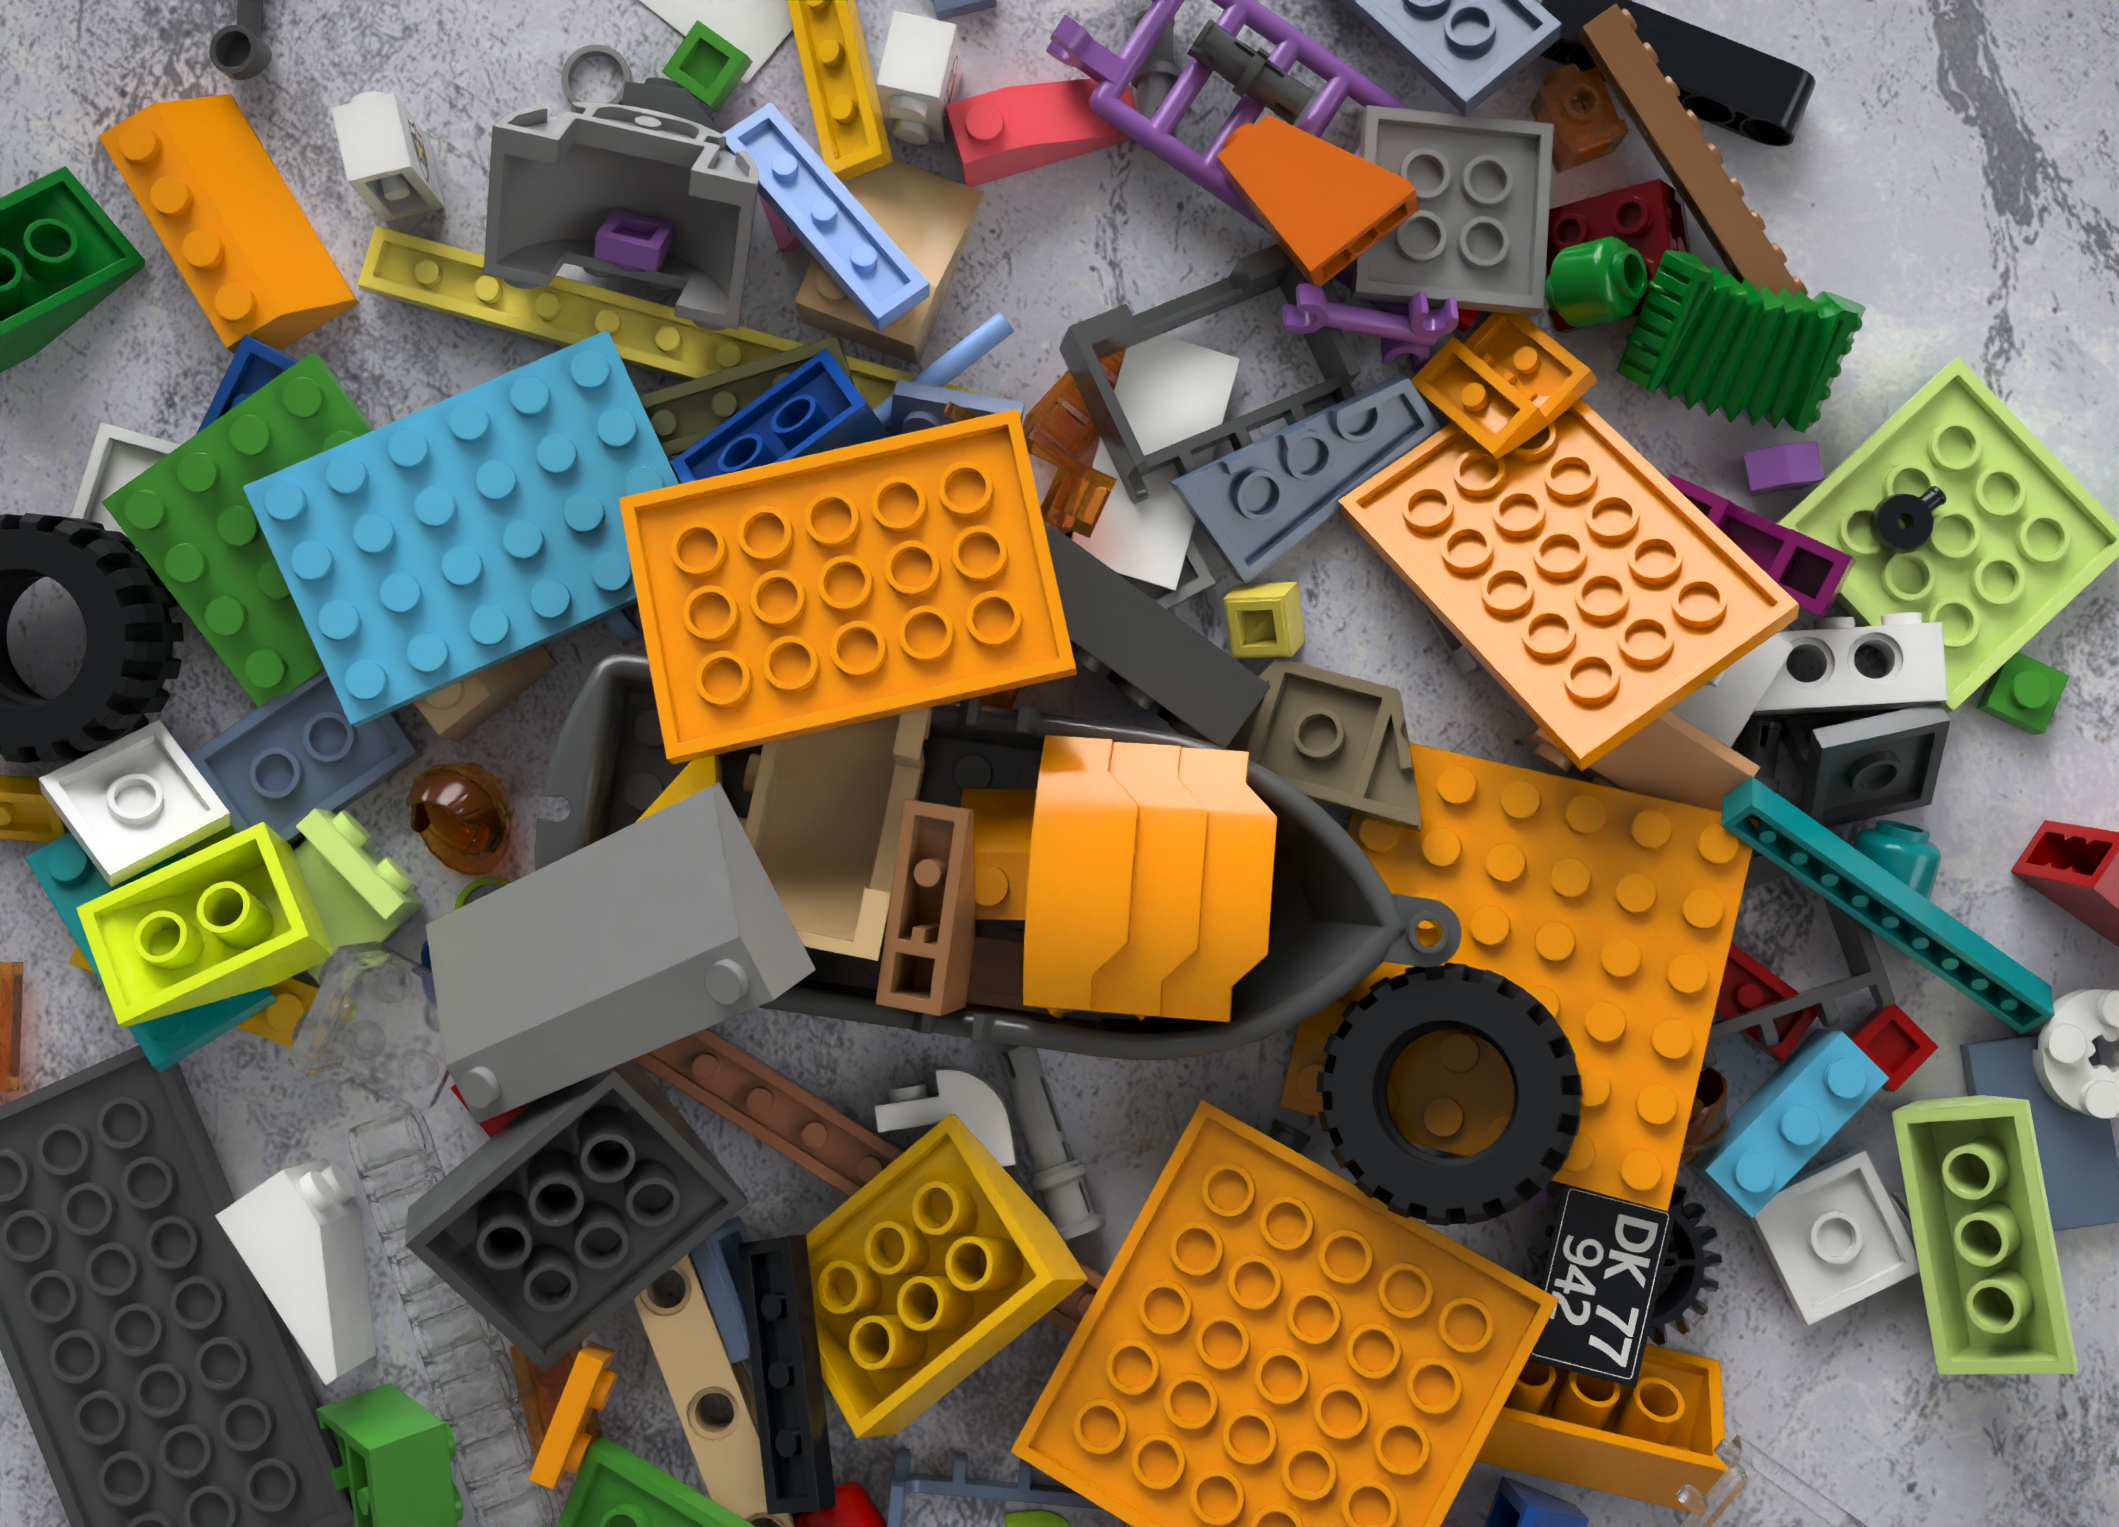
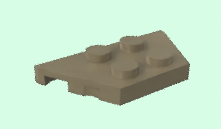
(1335, 742)

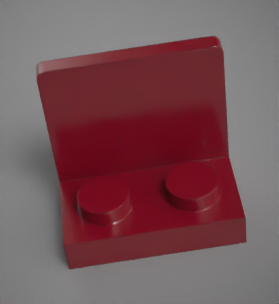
(1642, 215)

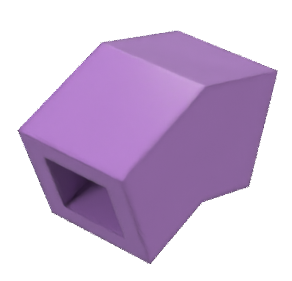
(1783, 467)

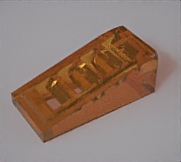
(1059, 428)

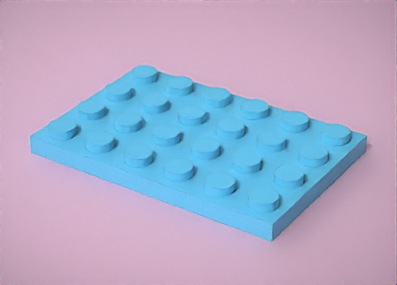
(465, 527)

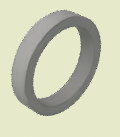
(590, 51)

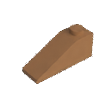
(930, 912)

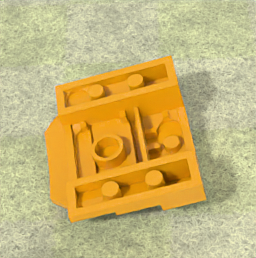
(1145, 879)

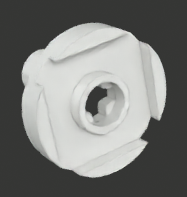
(2065, 1050)

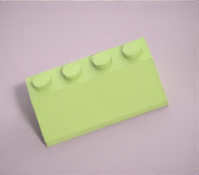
(1984, 1236)

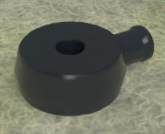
(1913, 511)

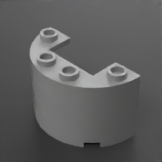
(567, 172)

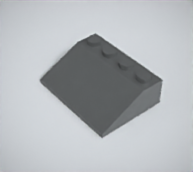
(573, 1210)

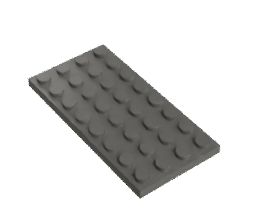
(137, 1322)

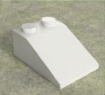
(310, 1260)

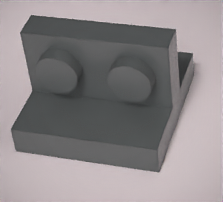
(1866, 760)

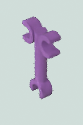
(1397, 332)

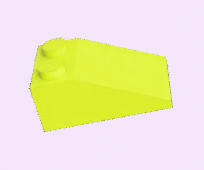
(205, 928)

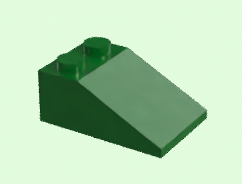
(55, 262)

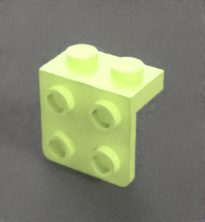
(350, 884)

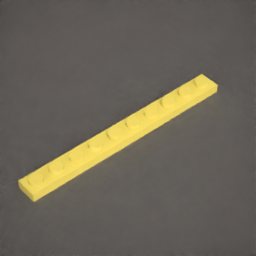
(572, 311)

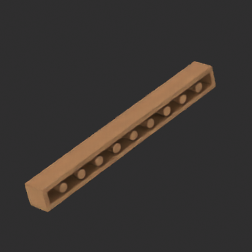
(1683, 152)

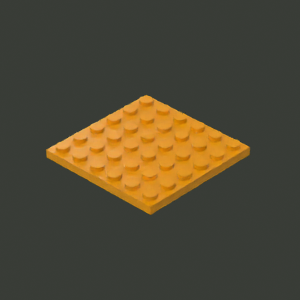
(1597, 909)
(1280, 1352)

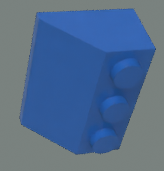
(797, 417)

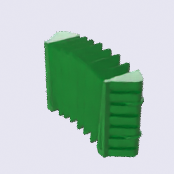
(1738, 345)

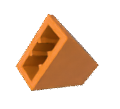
(1313, 195)

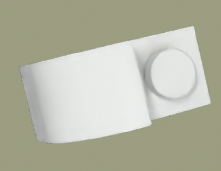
(959, 1093)

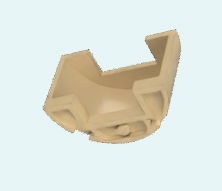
(831, 823)

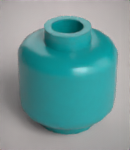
(1903, 853)

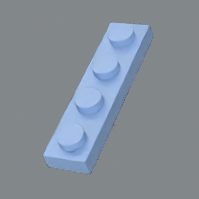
(828, 218)

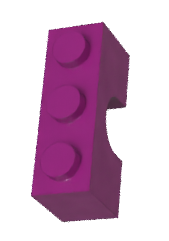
(1797, 563)

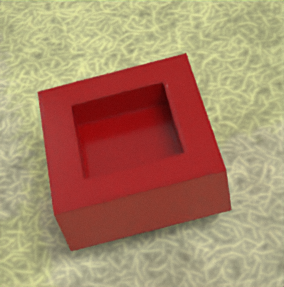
(1893, 1044)

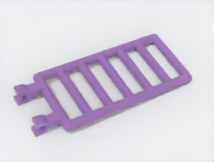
(1113, 72)

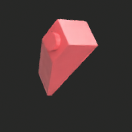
(1027, 128)

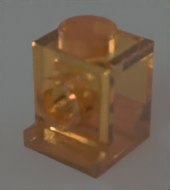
(1575, 135)

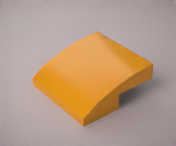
(1503, 382)

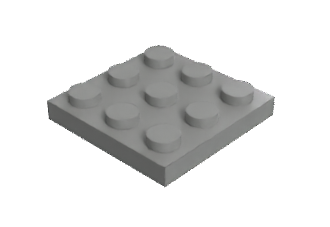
(1478, 211)

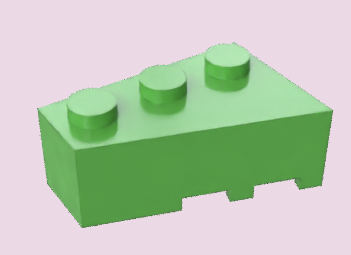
(393, 1460)

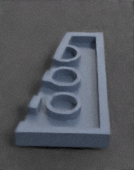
(1291, 481)

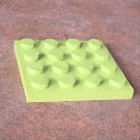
(2002, 547)

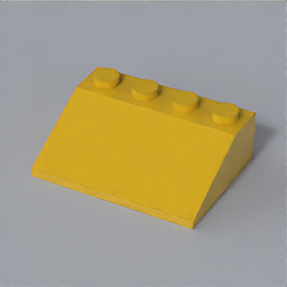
(929, 1278)

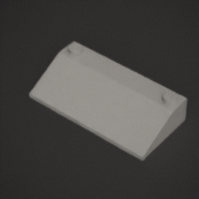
(609, 955)

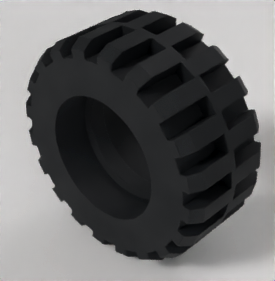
(125, 630)
(1375, 1150)

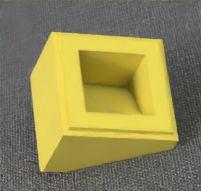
(1264, 620)

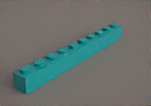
(1886, 905)

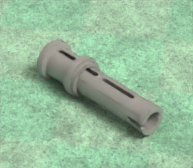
(1057, 1172)

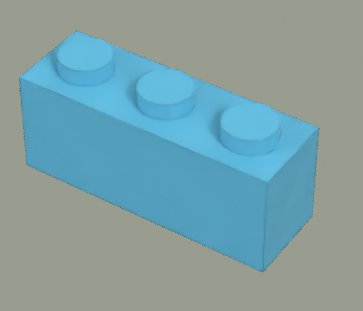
(1788, 1121)

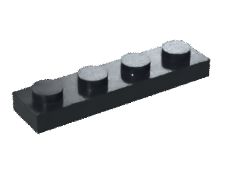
(787, 1375)

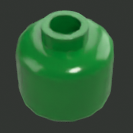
(1596, 282)

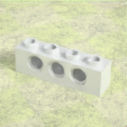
(1912, 675)

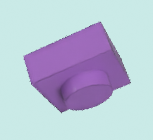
(634, 241)

